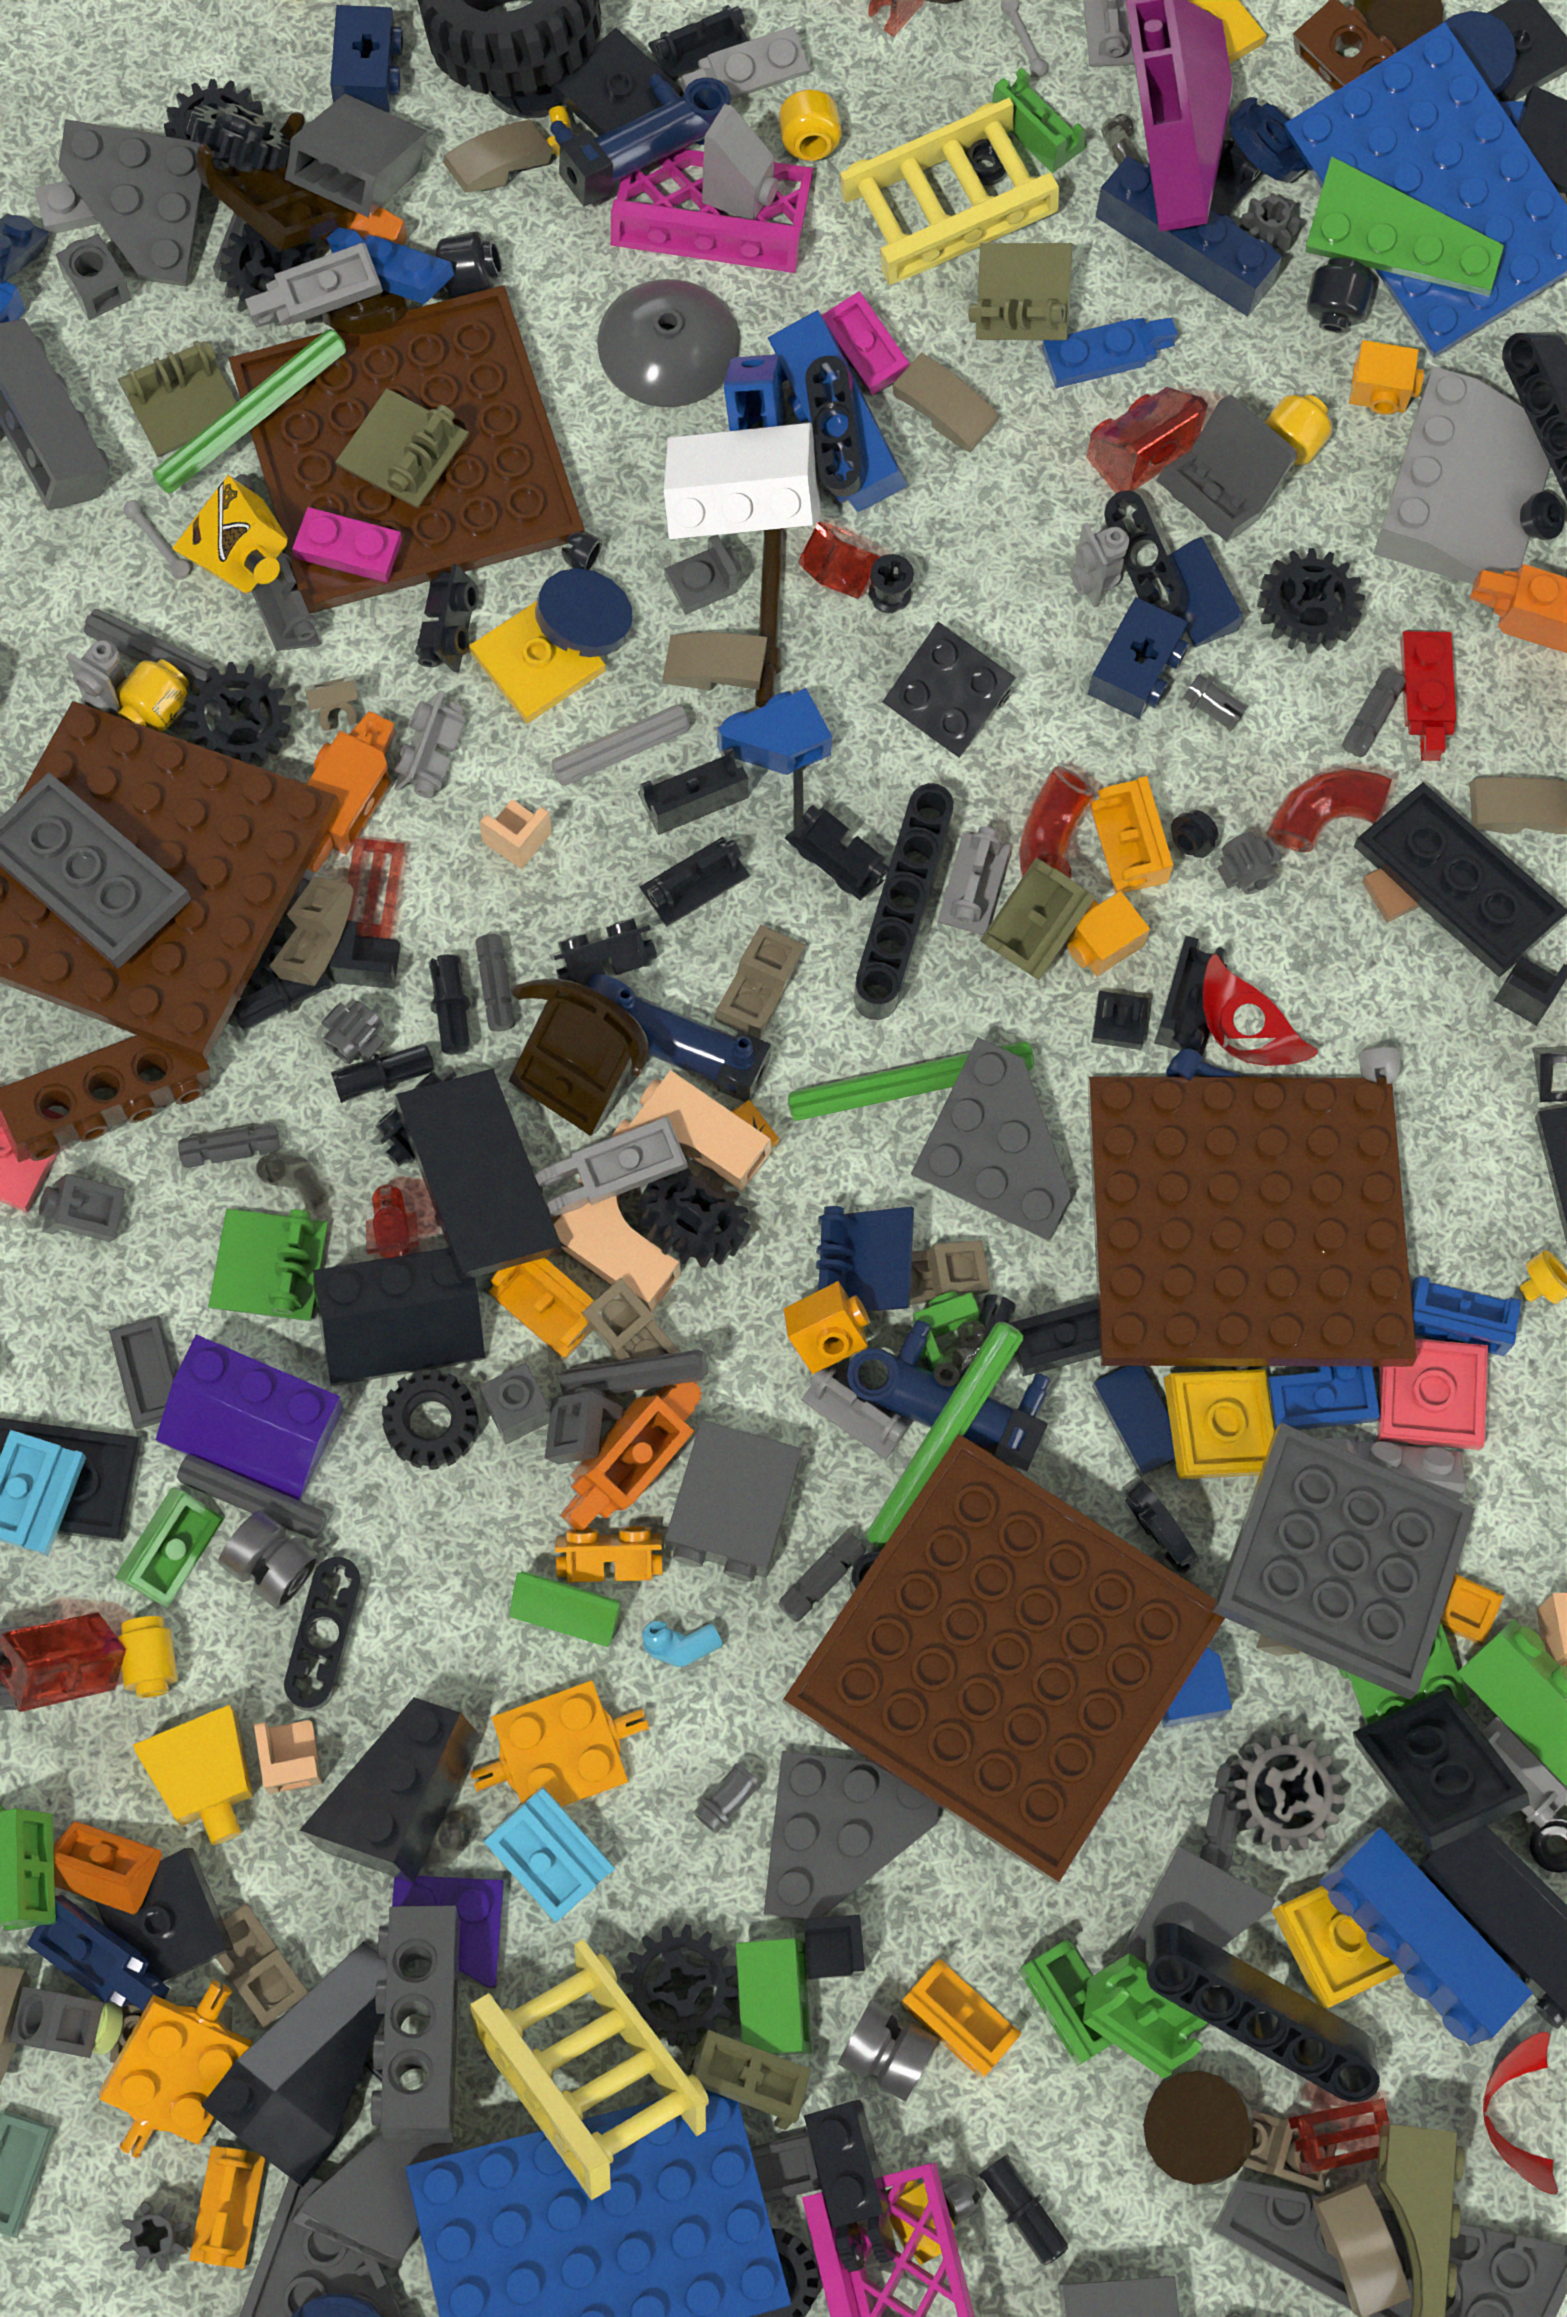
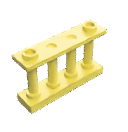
(947, 234)
(561, 2112)

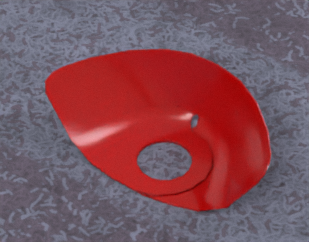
(1224, 994)
(1524, 2058)

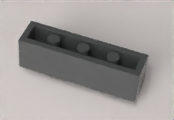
(44, 424)

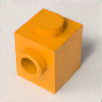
(1385, 377)
(1107, 934)
(826, 1327)

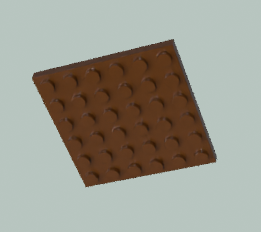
(496, 496)
(216, 828)
(1249, 1222)
(1006, 1658)

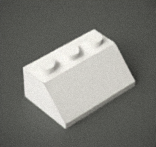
(741, 481)

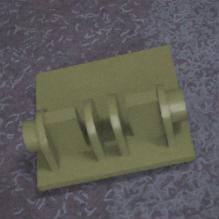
(1023, 291)
(177, 396)
(403, 447)

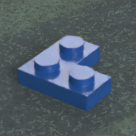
(1325, 1397)

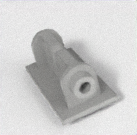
(1108, 33)
(1098, 561)
(98, 676)
(433, 727)
(974, 881)
(860, 1418)
(1544, 1789)

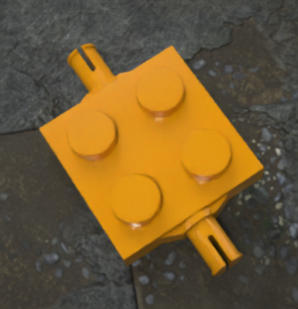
(560, 1744)
(172, 2068)

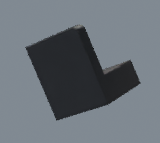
(365, 959)
(1530, 990)
(834, 1947)

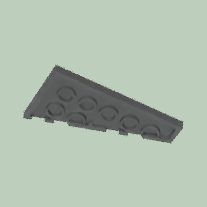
(1495, 2269)

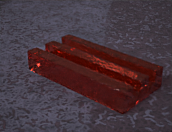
(379, 848)
(1309, 2142)

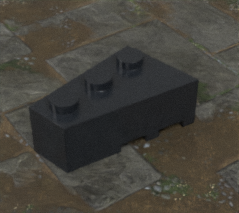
(397, 1792)

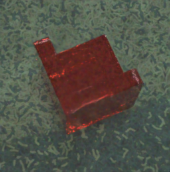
(838, 559)

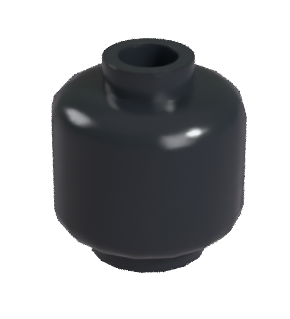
(473, 261)
(1339, 294)

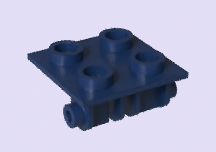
(868, 1255)

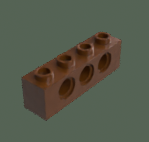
(1331, 31)
(89, 1118)

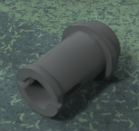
(1215, 701)
(726, 1798)

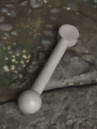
(1038, 66)
(179, 568)

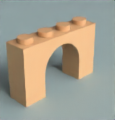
(707, 1133)

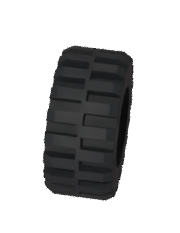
(512, 47)

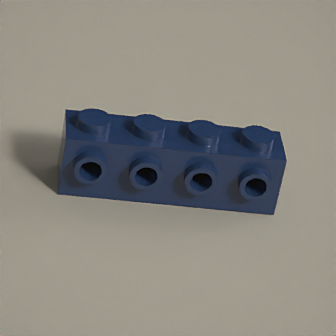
(1210, 254)

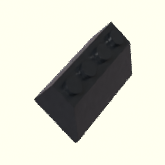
(1509, 1911)

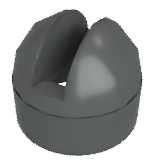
(960, 2197)

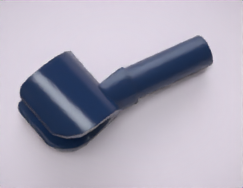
(1189, 1062)

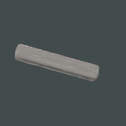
(620, 745)

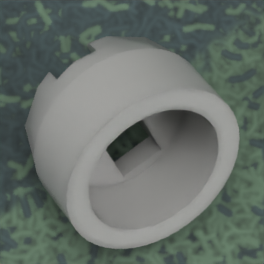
(1380, 1062)

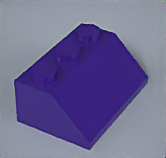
(248, 1417)

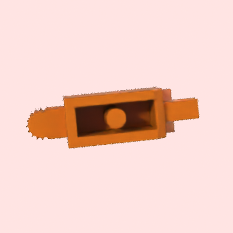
(1528, 603)
(358, 775)
(632, 1454)

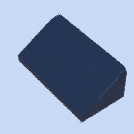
(1211, 605)

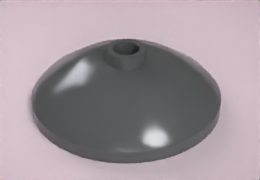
(663, 364)

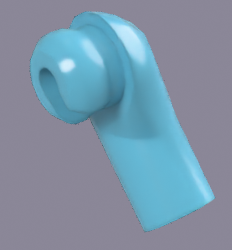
(678, 1648)

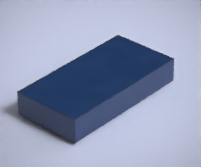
(1137, 1417)

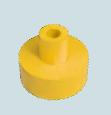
(1546, 1279)

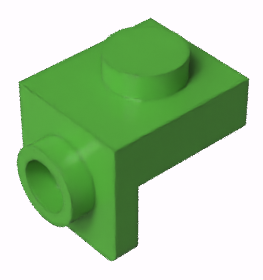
(944, 1317)

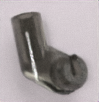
(293, 1173)

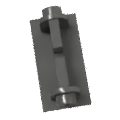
(285, 610)

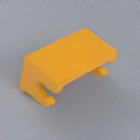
(1132, 836)
(544, 1303)
(960, 2019)

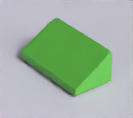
(169, 1547)
(564, 1608)

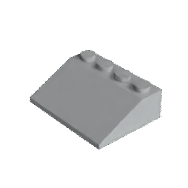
(1463, 482)

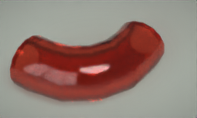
(1326, 798)
(1054, 820)

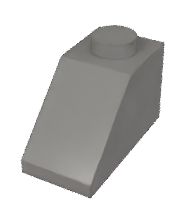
(737, 167)

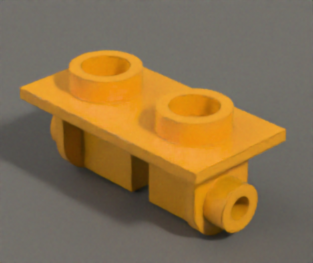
(628, 1549)
(227, 2207)

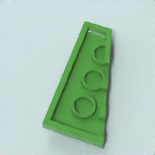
(1397, 234)

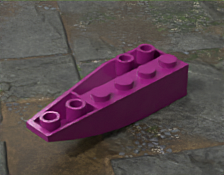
(1183, 103)

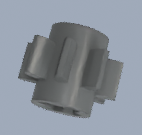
(1270, 221)
(1249, 863)
(352, 1032)
(142, 2228)

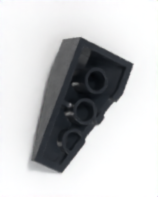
(300, 2075)

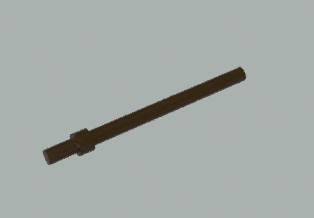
(770, 613)

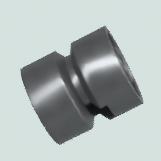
(270, 1560)
(888, 2050)

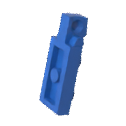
(397, 266)
(1107, 349)

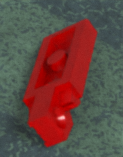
(1428, 689)

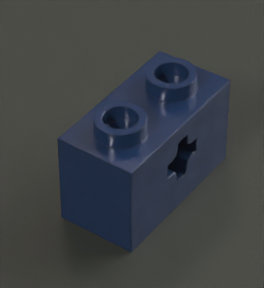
(365, 55)
(1146, 634)

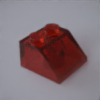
(1146, 438)

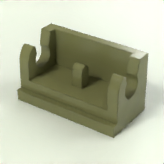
(1037, 918)
(750, 2076)

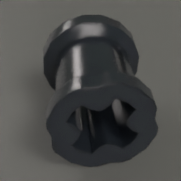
(881, 574)

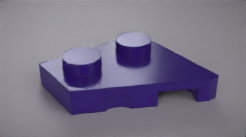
(479, 1914)

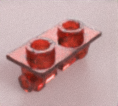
(391, 1229)

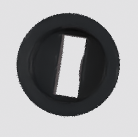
(584, 550)

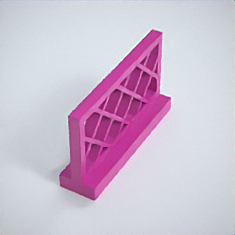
(706, 232)
(851, 2292)

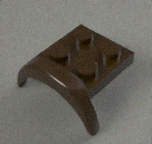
(271, 204)
(578, 1051)

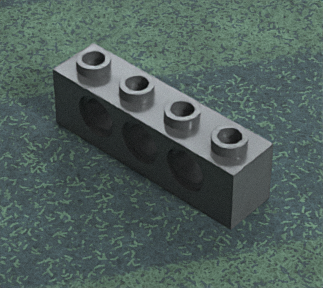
(428, 2111)

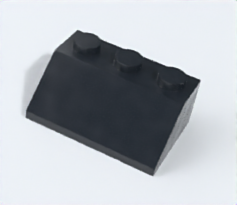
(397, 1316)

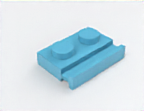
(35, 1490)
(549, 1854)

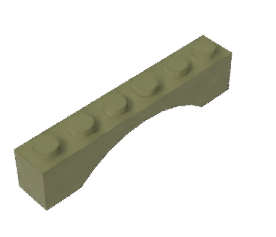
(1418, 2182)

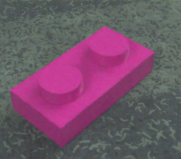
(866, 343)
(347, 544)

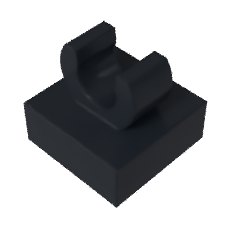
(1119, 1020)

